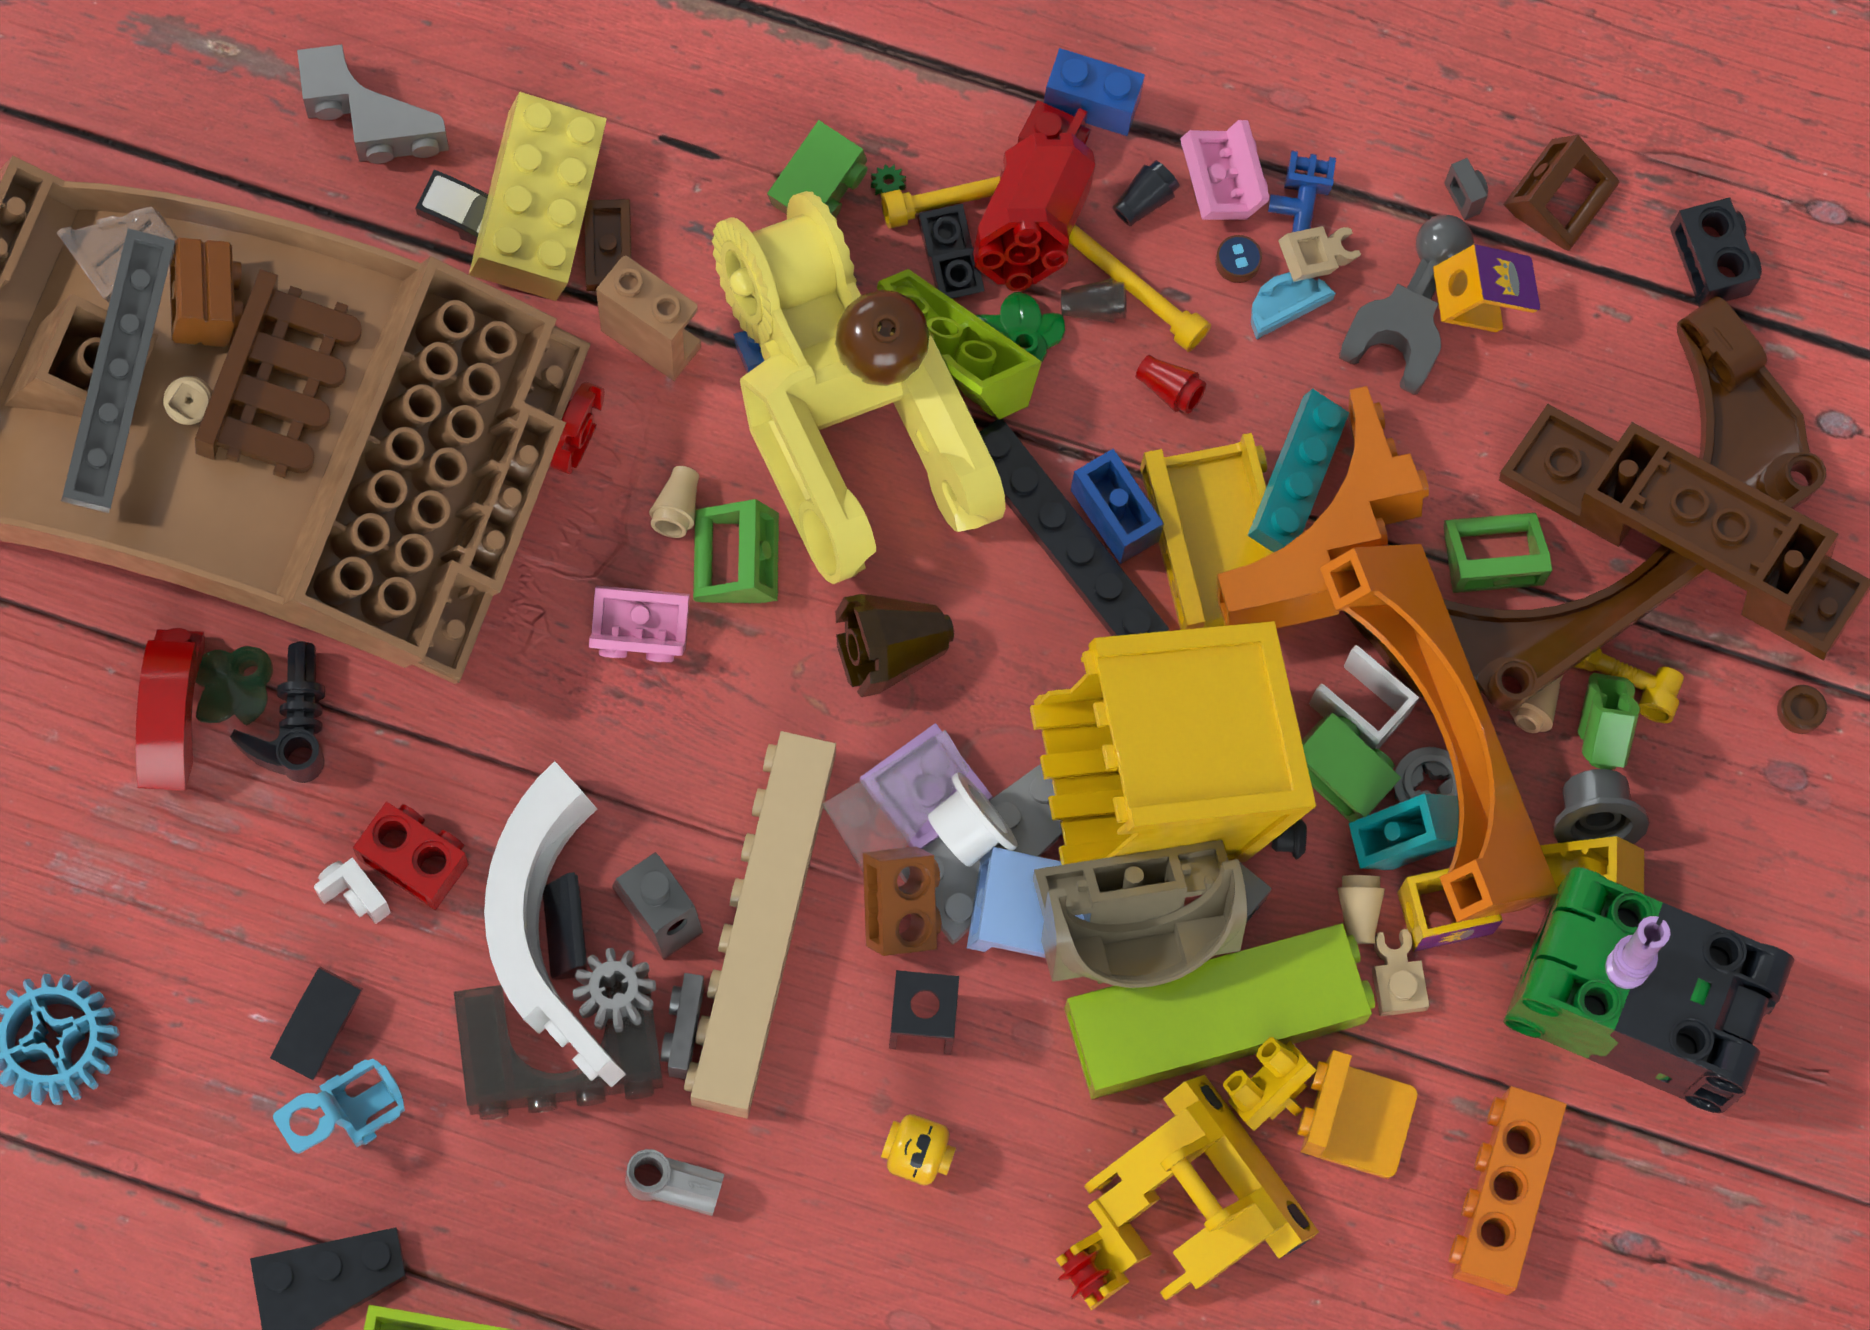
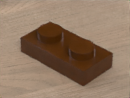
(605, 238)

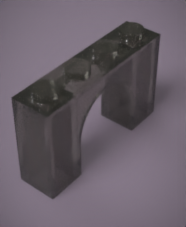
(502, 1081)

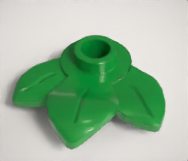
(1026, 326)

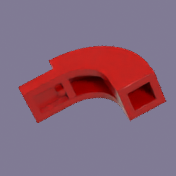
(165, 709)

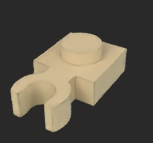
(1314, 254)
(1398, 983)

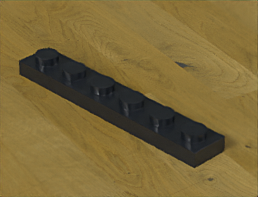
(1068, 538)

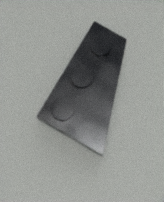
(325, 1279)

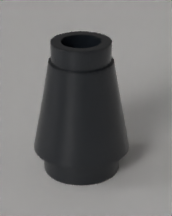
(1147, 192)

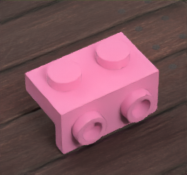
(1225, 172)
(639, 623)

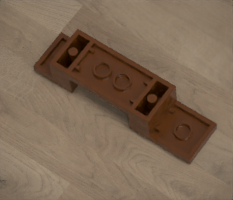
(1697, 513)

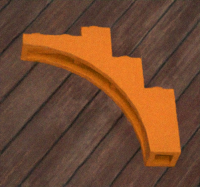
(1375, 493)

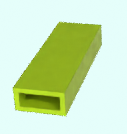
(1220, 1011)

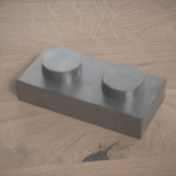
(686, 1004)

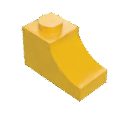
(1608, 856)

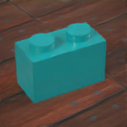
(1406, 832)

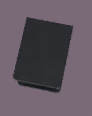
(907, 1023)

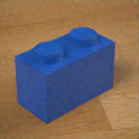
(1095, 86)
(1116, 506)

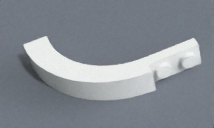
(513, 897)

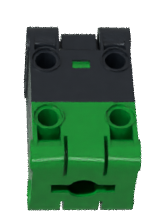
(1680, 1029)

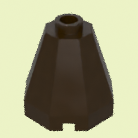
(888, 640)

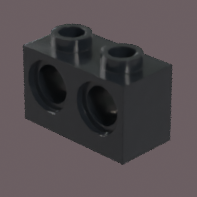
(1704, 253)

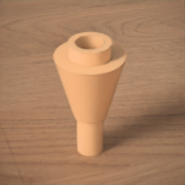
(1539, 711)

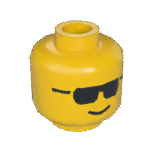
(918, 1149)

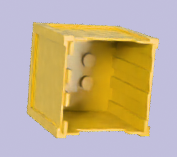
(1175, 744)

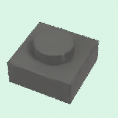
(1466, 188)

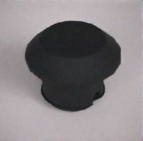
(1292, 840)

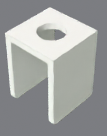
(1380, 683)

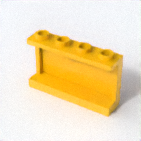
(1206, 514)

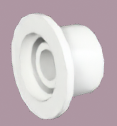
(970, 823)

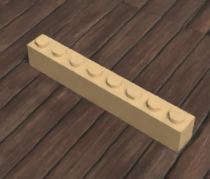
(762, 925)

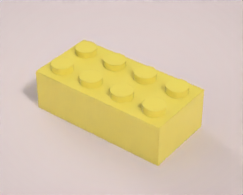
(538, 196)

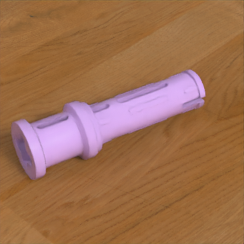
(1637, 954)

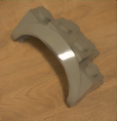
(1136, 914)

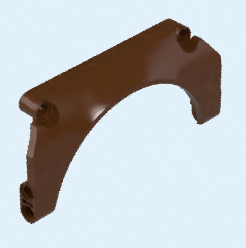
(1745, 431)

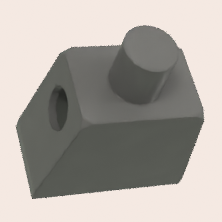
(657, 904)

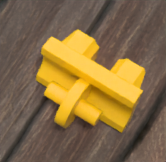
(1272, 1086)

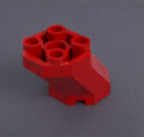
(1034, 210)

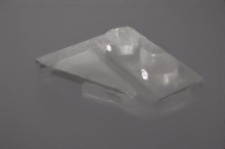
(101, 245)

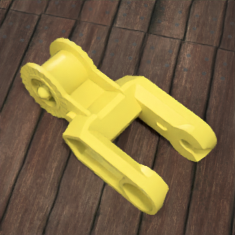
(788, 295)

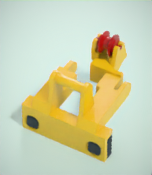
(1200, 1125)

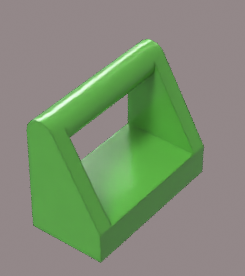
(757, 553)
(1500, 571)

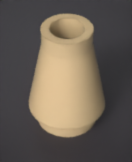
(675, 506)
(1361, 906)

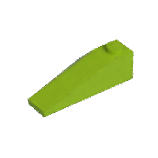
(979, 358)

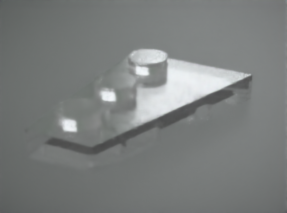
(896, 799)

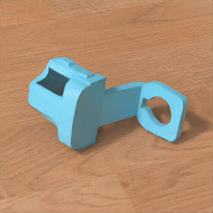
(344, 1110)

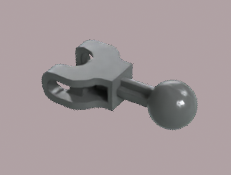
(1408, 313)

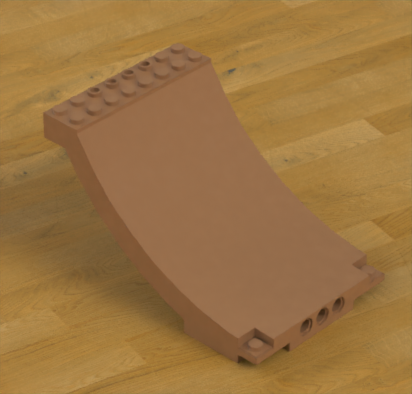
(410, 482)

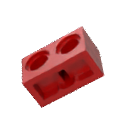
(404, 863)

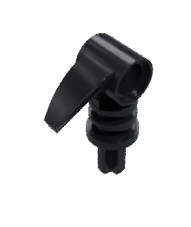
(300, 725)

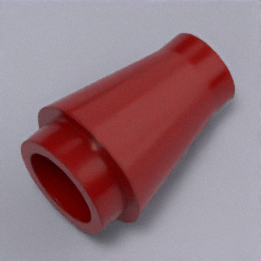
(1172, 384)

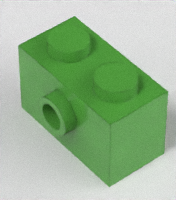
(822, 165)
(1346, 768)

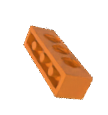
(1539, 1123)

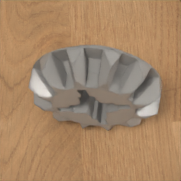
(1434, 762)

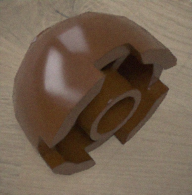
(875, 354)

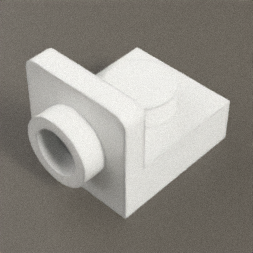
(362, 894)

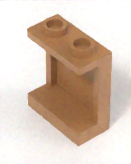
(647, 317)

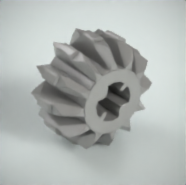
(622, 1004)

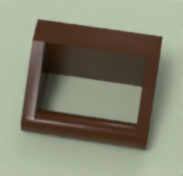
(1545, 178)

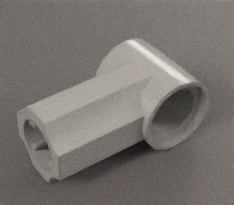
(680, 1184)

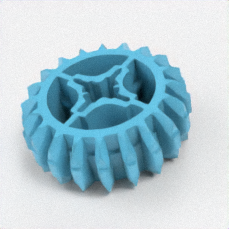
(71, 1030)

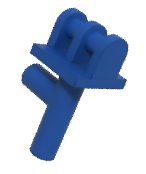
(1308, 186)

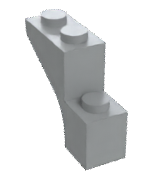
(380, 124)

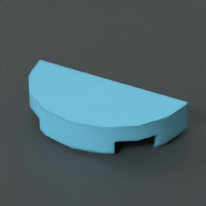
(1284, 301)

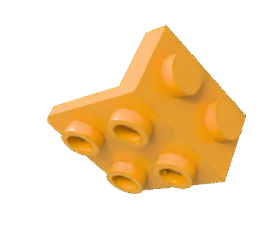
(1357, 1117)

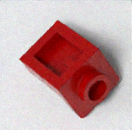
(1054, 121)

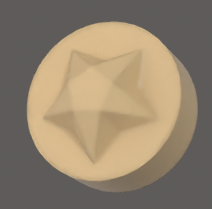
(187, 399)

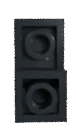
(950, 251)
(316, 1023)

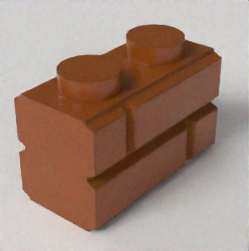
(203, 292)

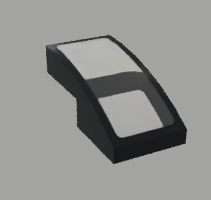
(453, 205)

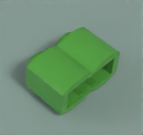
(1608, 721)

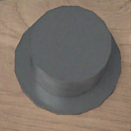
(1599, 807)

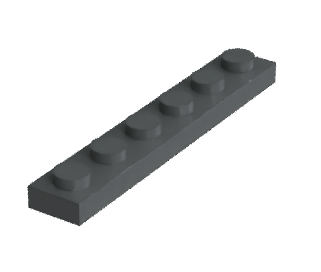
(118, 371)

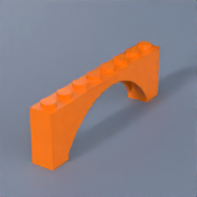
(1496, 853)

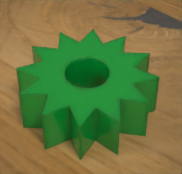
(884, 174)

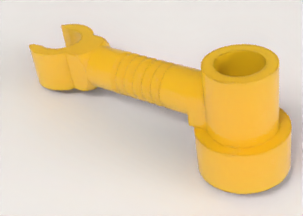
(1659, 690)

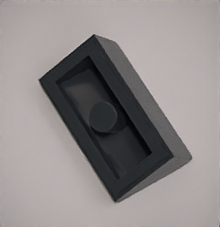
(564, 927)

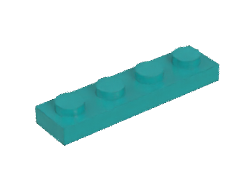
(1298, 472)

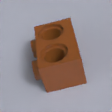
(889, 904)

